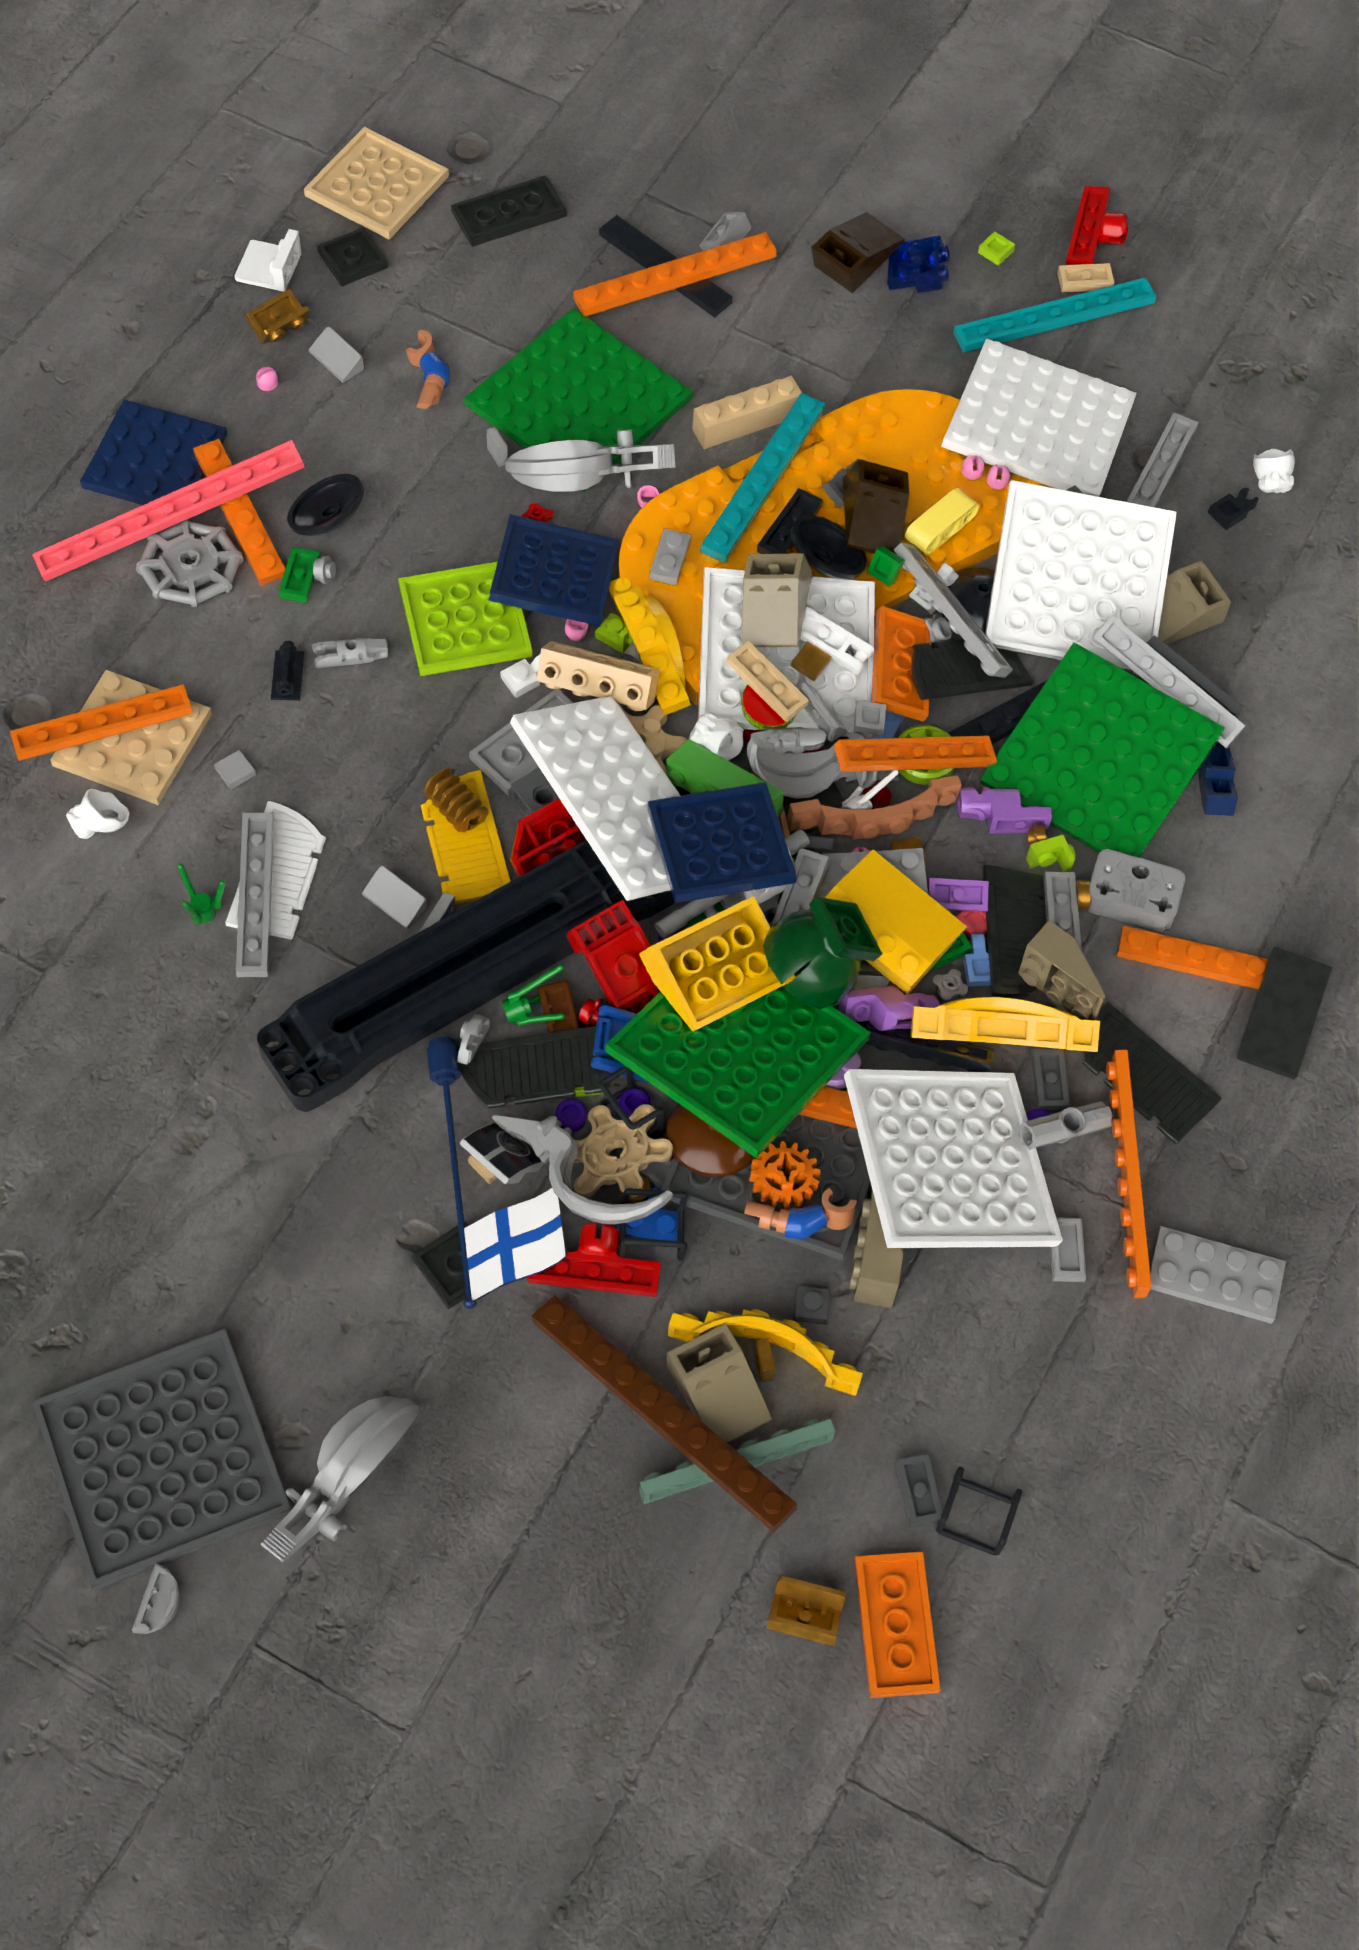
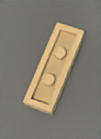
(767, 681)

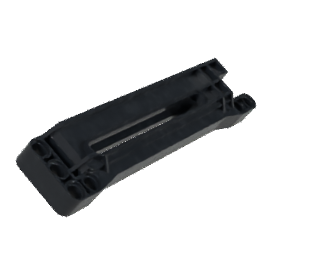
(439, 975)

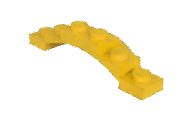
(654, 642)
(1005, 1022)
(782, 1333)

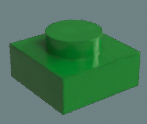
(885, 566)

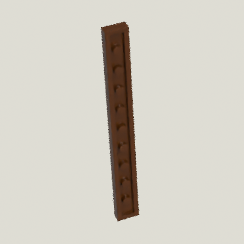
(665, 1414)

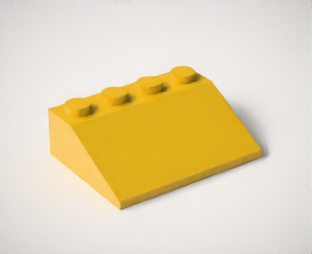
(902, 917)
(714, 964)

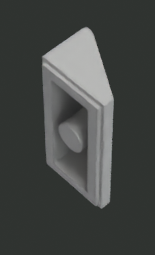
(729, 228)
(337, 355)
(822, 714)
(395, 897)

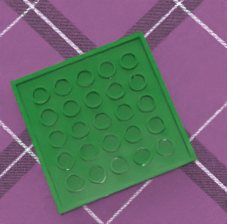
(577, 387)
(1103, 753)
(744, 1069)

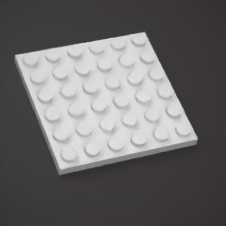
(1039, 419)
(1072, 566)
(839, 600)
(950, 1159)

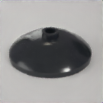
(326, 505)
(826, 547)
(968, 592)

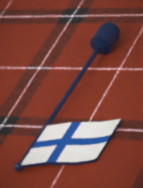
(510, 1240)

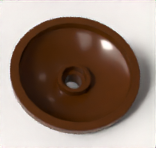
(703, 1147)

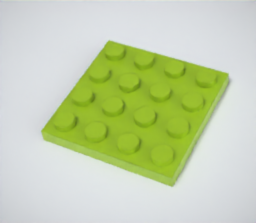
(457, 625)

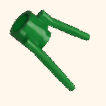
(202, 906)
(518, 1007)

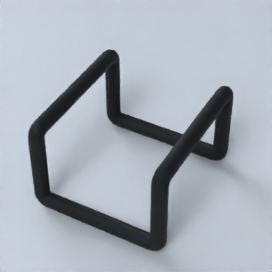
(660, 1112)
(680, 1244)
(1014, 1501)

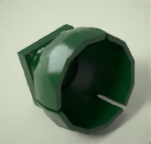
(830, 938)

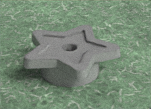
(938, 629)

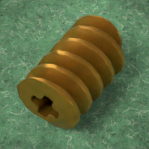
(455, 801)

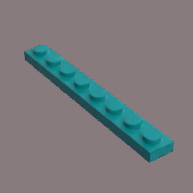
(1055, 314)
(762, 478)

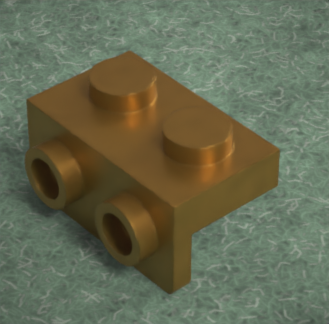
(277, 316)
(806, 1610)

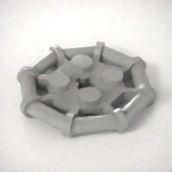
(189, 575)

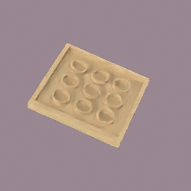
(376, 182)
(138, 760)

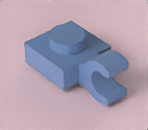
(977, 963)

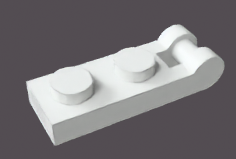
(835, 641)

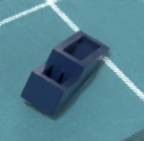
(1217, 782)

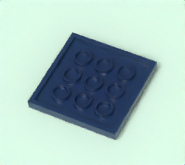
(148, 453)
(554, 570)
(721, 842)

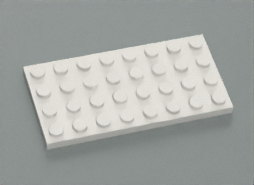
(605, 785)

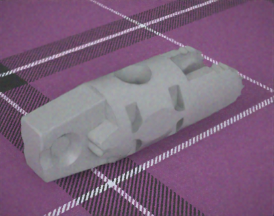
(349, 652)
(790, 740)

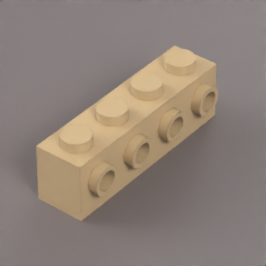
(744, 412)
(597, 675)

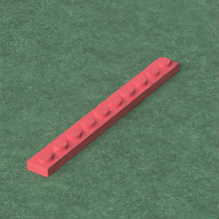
(168, 510)

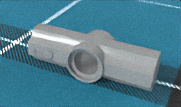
(1052, 1129)

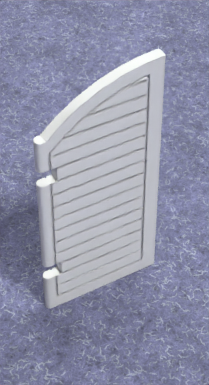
(291, 869)

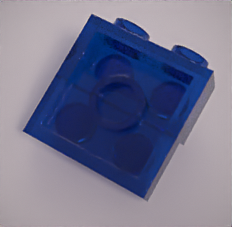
(919, 265)

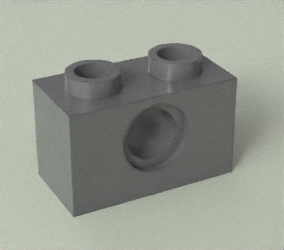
(531, 791)

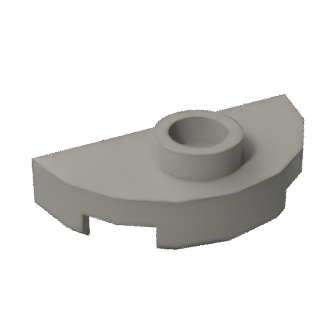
(472, 1036)
(158, 1602)

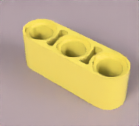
(942, 521)

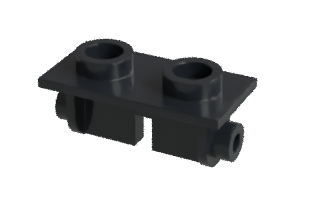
(287, 673)

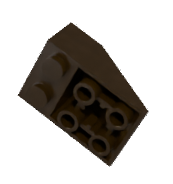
(855, 250)
(874, 506)

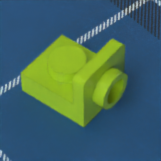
(614, 633)
(1051, 850)

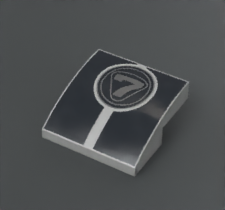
(501, 1153)

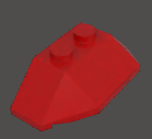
(544, 836)

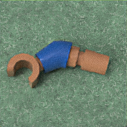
(434, 368)
(804, 1221)

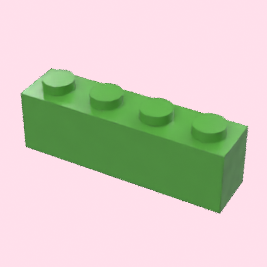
(704, 771)

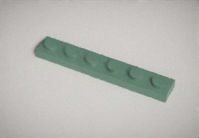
(782, 1444)

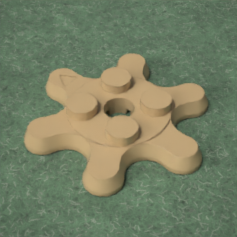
(650, 731)
(611, 1134)

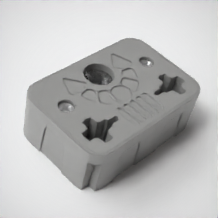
(1135, 890)

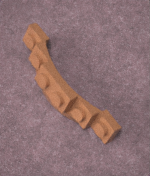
(873, 822)

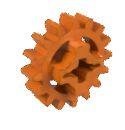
(771, 1180)

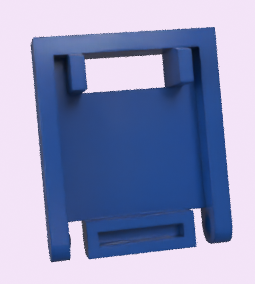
(605, 1031)

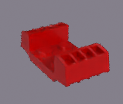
(612, 950)

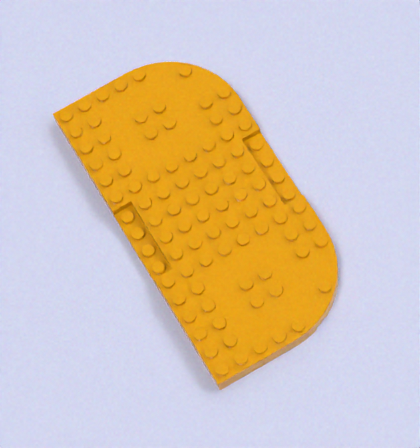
(885, 428)

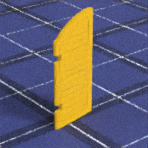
(468, 858)

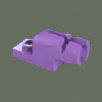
(1001, 809)
(959, 894)
(884, 1006)

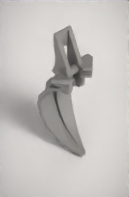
(583, 463)
(806, 773)
(558, 1147)
(344, 1461)

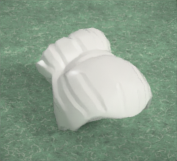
(1274, 470)
(718, 735)
(97, 813)

